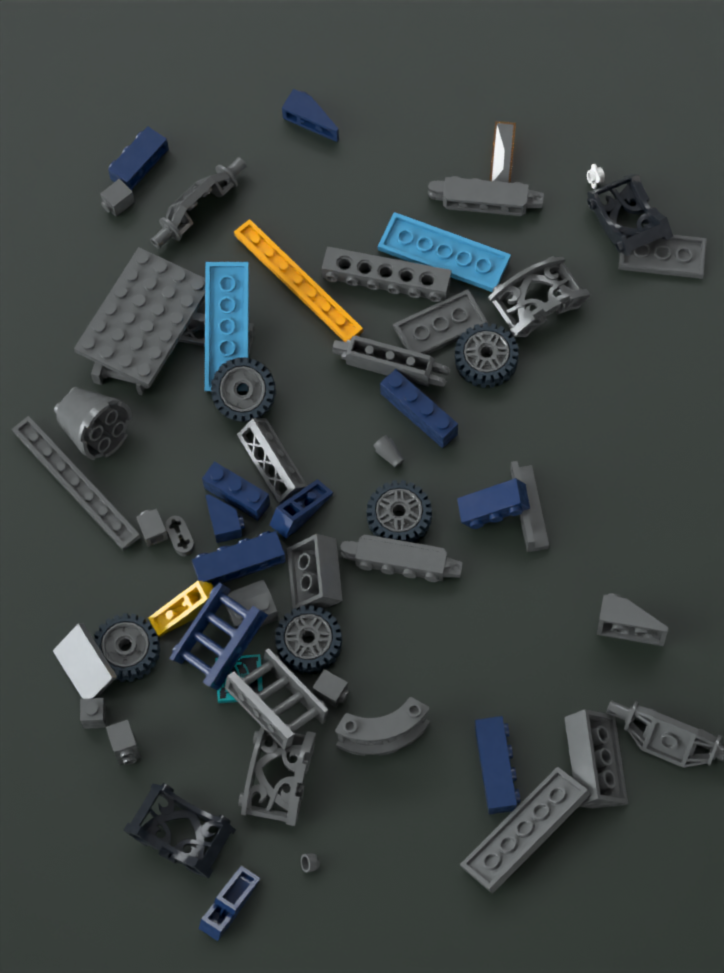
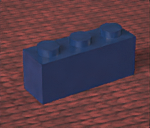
(138, 157)
(236, 491)
(493, 503)

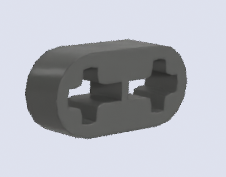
(175, 538)

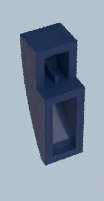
(229, 903)

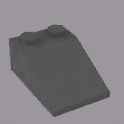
(627, 621)

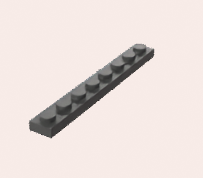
(76, 483)

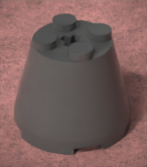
(93, 421)

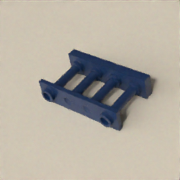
(232, 652)

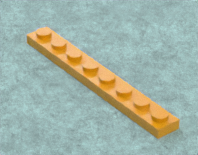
(298, 281)

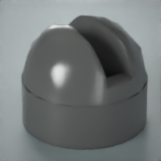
(310, 862)

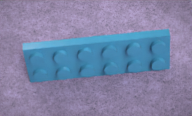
(441, 249)
(226, 316)

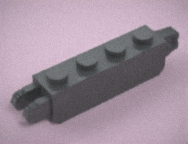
(485, 196)
(386, 358)
(401, 557)

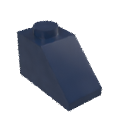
(224, 519)

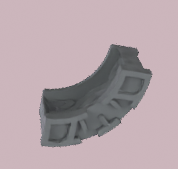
(570, 297)
(384, 733)
(303, 750)

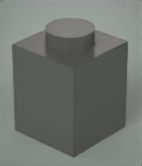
(117, 198)
(152, 527)
(331, 688)
(93, 713)

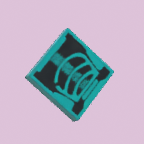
(243, 667)

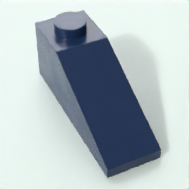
(305, 112)
(299, 508)

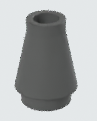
(388, 450)

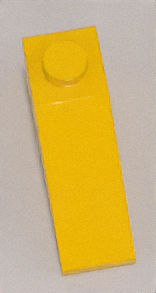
(181, 608)

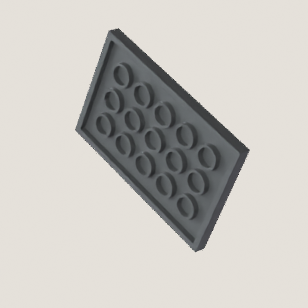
(142, 317)

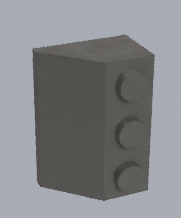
(314, 572)

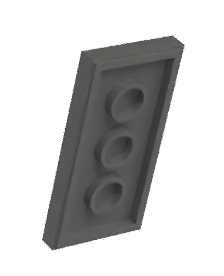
(675, 257)
(439, 323)

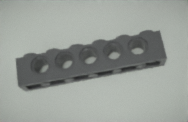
(379, 266)

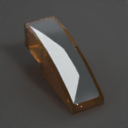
(503, 151)

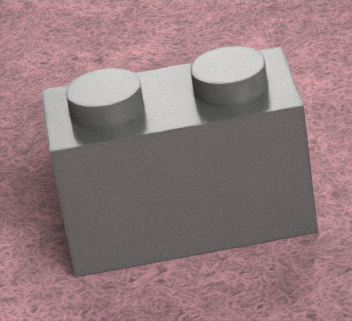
(253, 595)

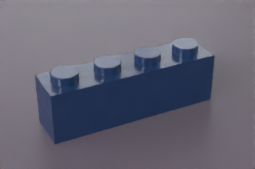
(419, 408)
(240, 559)
(495, 765)

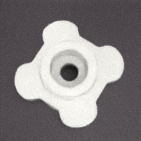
(595, 176)

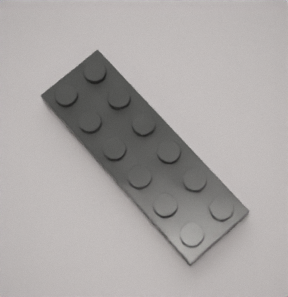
(525, 829)

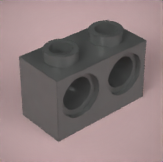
(123, 743)

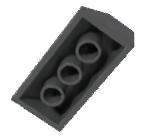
(596, 758)

